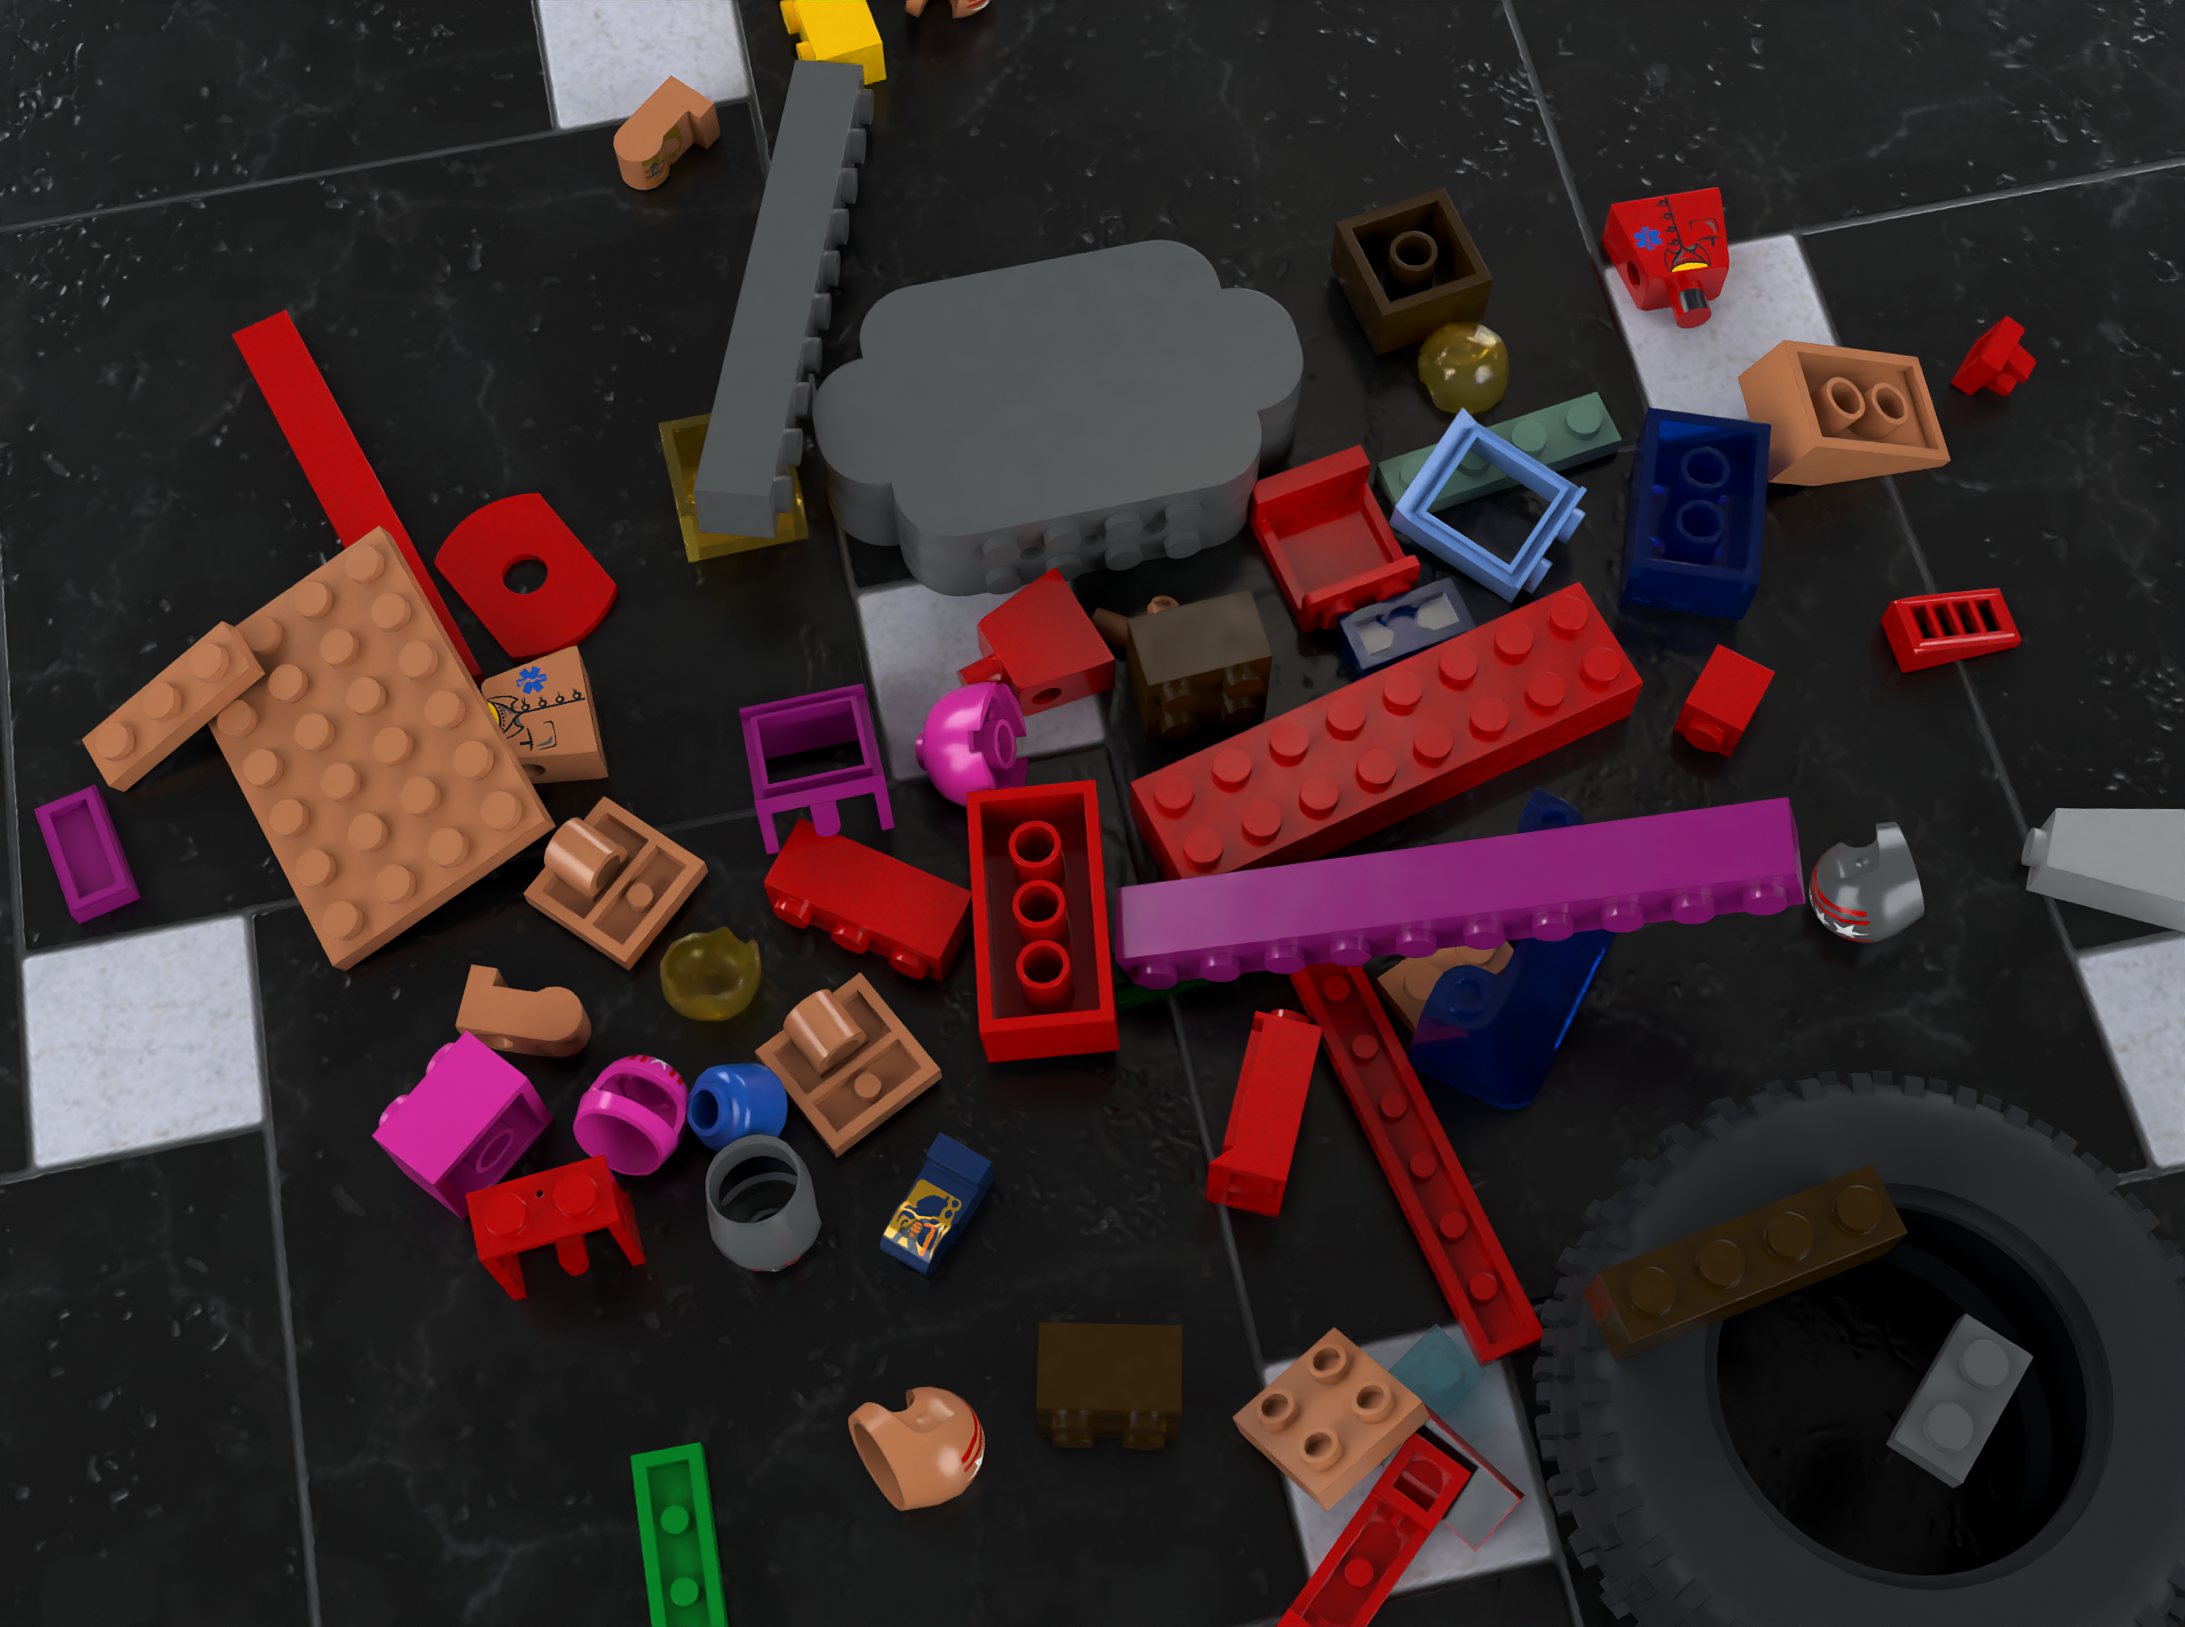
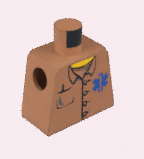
(549, 717)

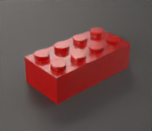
(1041, 922)

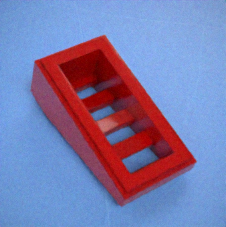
(1915, 653)

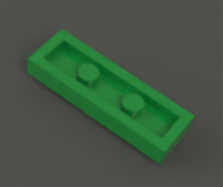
(679, 1538)

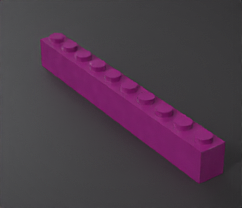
(1463, 894)

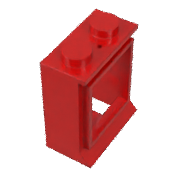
(1265, 1114)
(550, 1209)

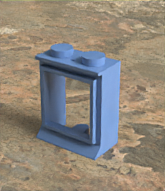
(1529, 565)

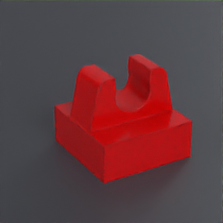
(1996, 361)

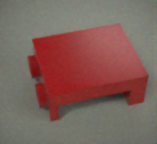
(1329, 539)

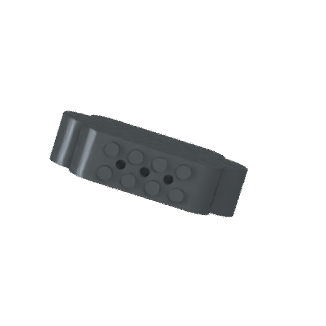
(1059, 417)

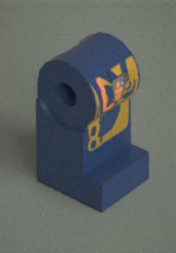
(938, 1205)

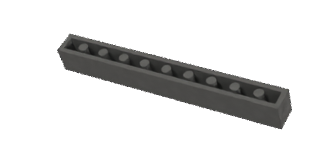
(784, 303)

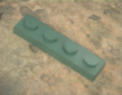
(1553, 436)

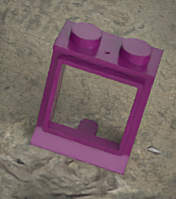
(805, 725)

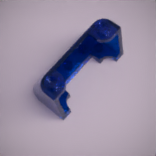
(1505, 1031)

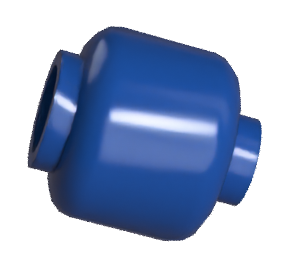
(736, 1103)

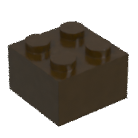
(1410, 270)
(1198, 666)
(1109, 1383)

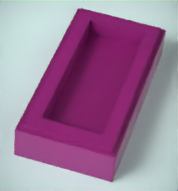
(87, 854)

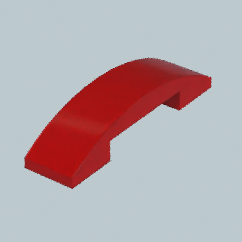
(1380, 1539)

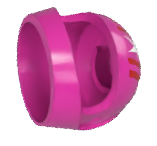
(633, 1115)

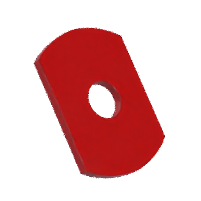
(533, 623)

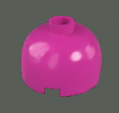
(972, 741)

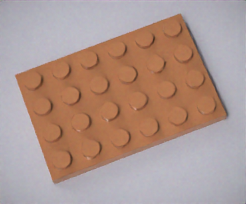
(372, 752)

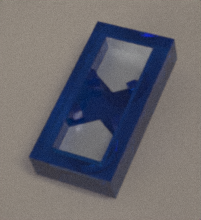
(1403, 626)

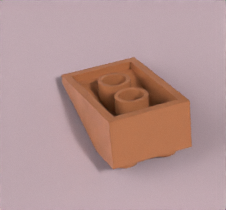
(1842, 413)

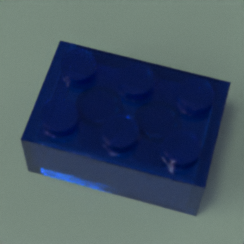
(1696, 513)

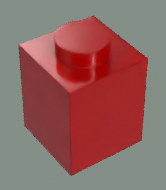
(1723, 701)

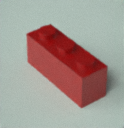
(870, 901)

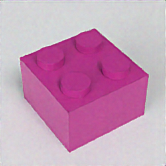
(462, 1123)

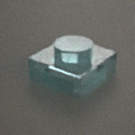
(1438, 1371)

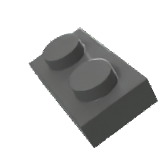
(1959, 1400)

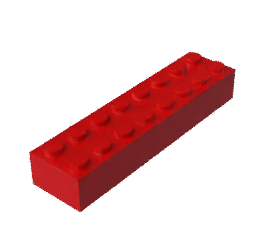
(1389, 743)

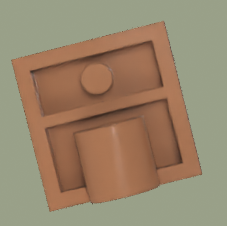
(614, 881)
(847, 1062)
(1331, 1418)

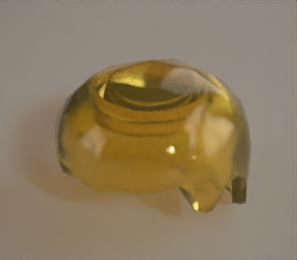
(1464, 367)
(710, 975)

